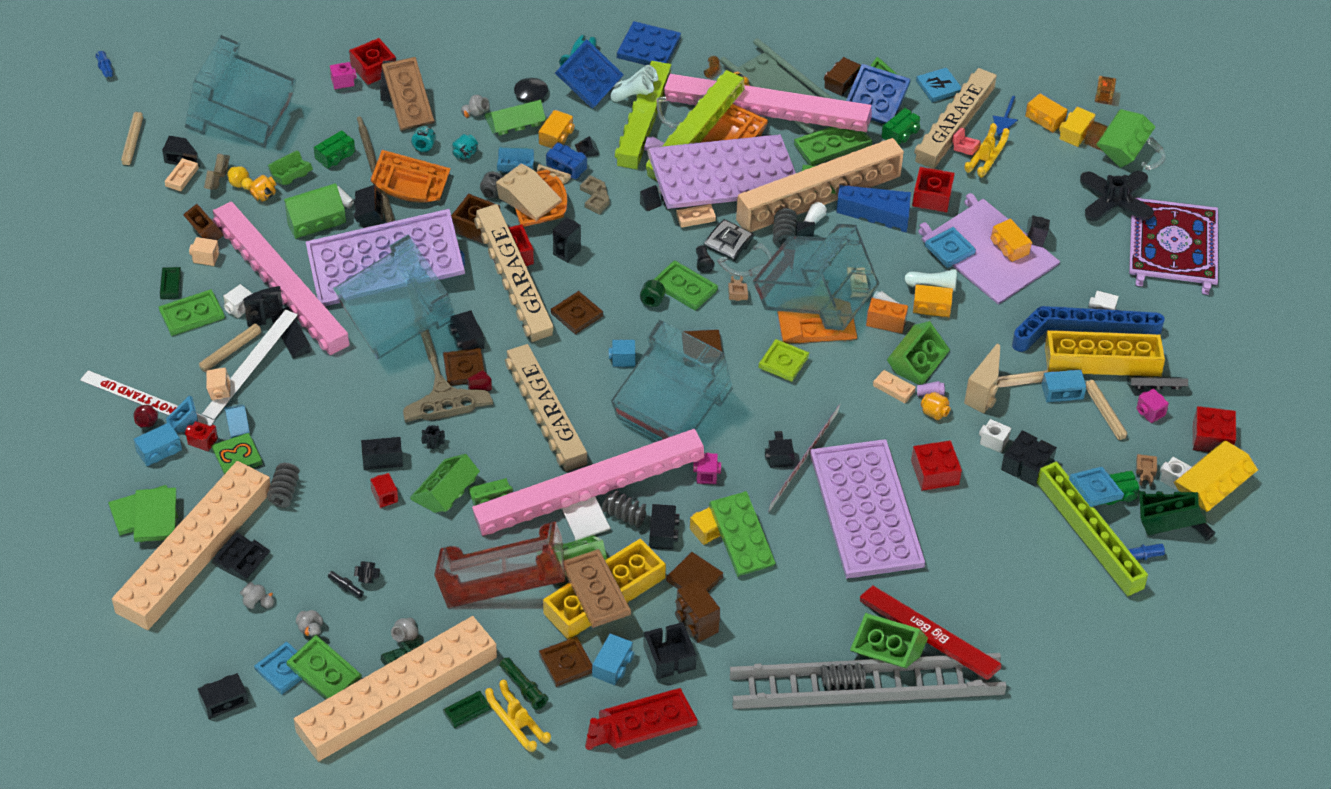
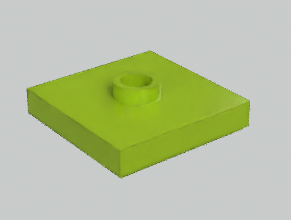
(783, 360)

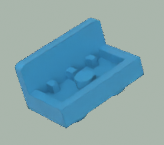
(512, 157)

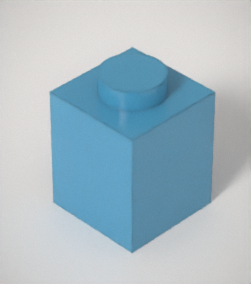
(622, 353)

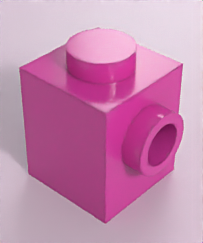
(342, 75)
(1152, 405)
(707, 469)

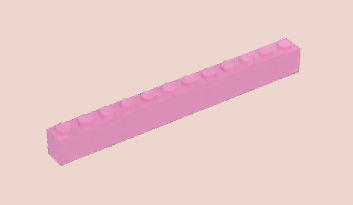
(778, 104)
(276, 272)
(588, 482)

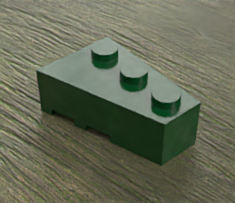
(1170, 511)

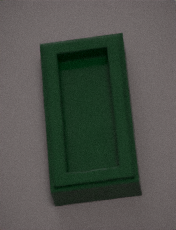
(170, 283)
(466, 709)

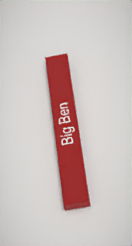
(937, 635)

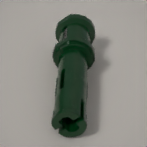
(528, 688)

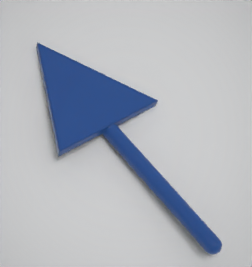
(1004, 122)

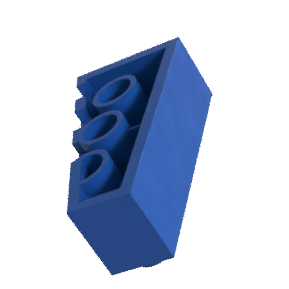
(875, 205)

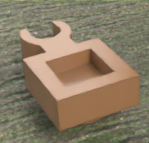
(737, 289)
(1146, 467)

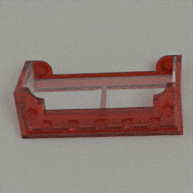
(501, 568)

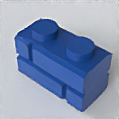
(566, 160)

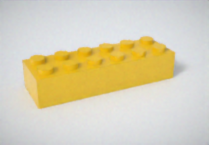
(1105, 353)
(634, 571)

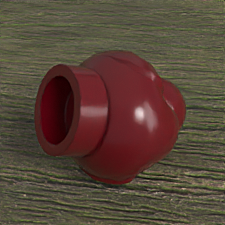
(145, 416)

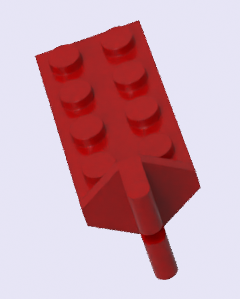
(641, 720)

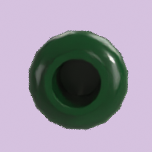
(652, 293)

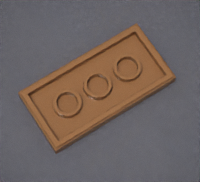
(407, 93)
(596, 588)

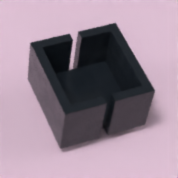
(1029, 453)
(672, 655)

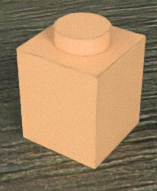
(204, 251)

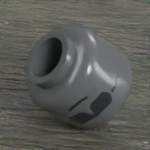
(488, 184)

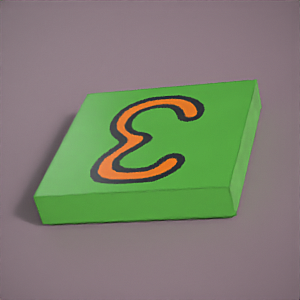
(236, 449)

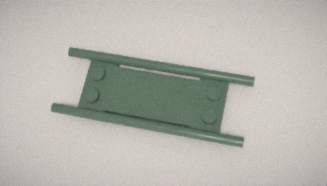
(765, 73)

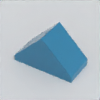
(183, 415)
(237, 420)

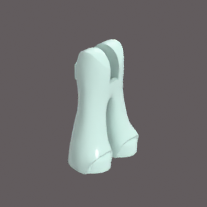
(639, 83)
(943, 279)

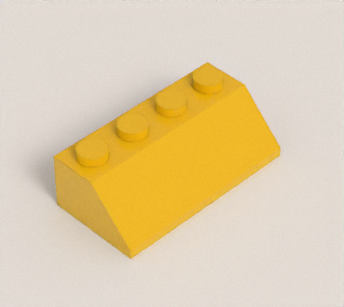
(1217, 474)

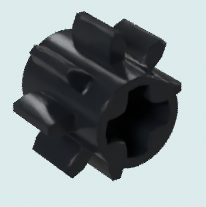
(433, 437)
(367, 572)

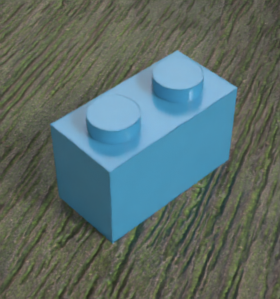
(1063, 386)
(157, 444)
(612, 659)

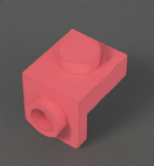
(965, 144)

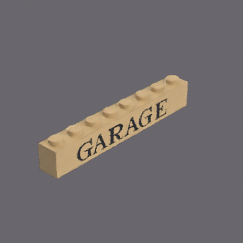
(956, 116)
(514, 273)
(546, 408)

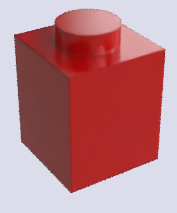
(384, 490)

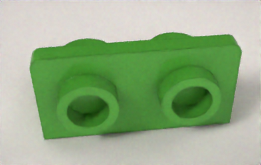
(489, 491)

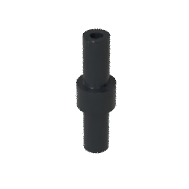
(345, 584)

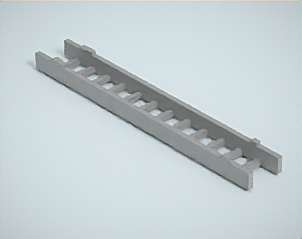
(761, 700)

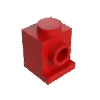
(201, 435)

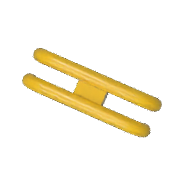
(987, 151)
(516, 717)

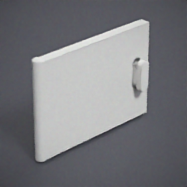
(586, 518)

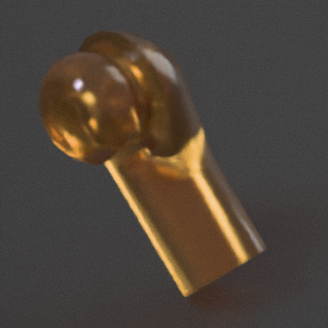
(714, 66)

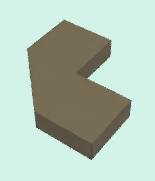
(221, 166)
(599, 198)

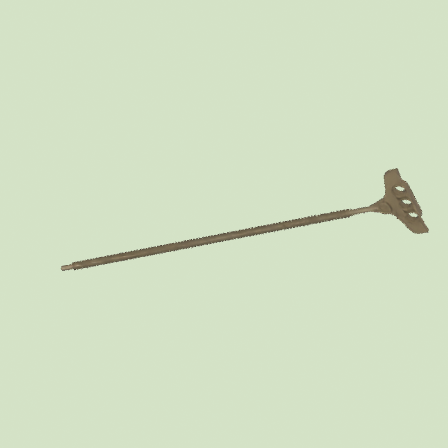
(442, 391)

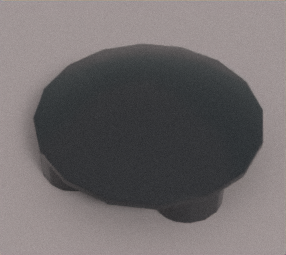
(530, 90)

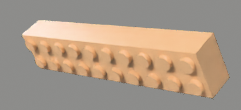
(858, 169)
(191, 545)
(395, 688)

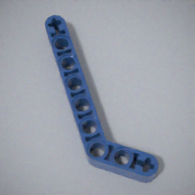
(1084, 320)

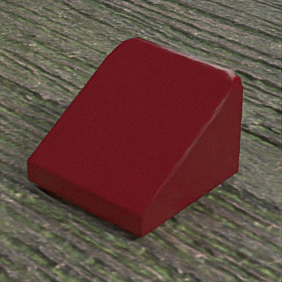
(480, 381)

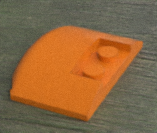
(736, 124)
(409, 178)
(555, 213)
(809, 328)

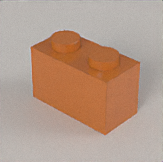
(887, 315)

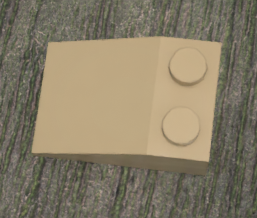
(527, 192)
(983, 383)

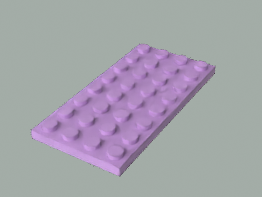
(718, 169)
(348, 253)
(866, 509)

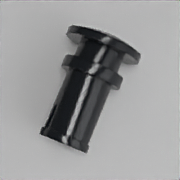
(704, 261)
(1205, 530)

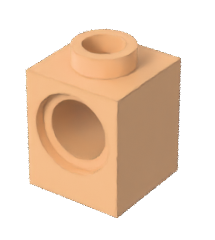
(218, 383)

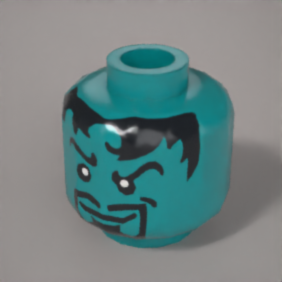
(423, 139)
(464, 147)

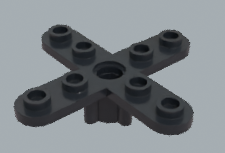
(1116, 192)

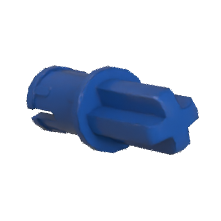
(104, 64)
(1147, 551)

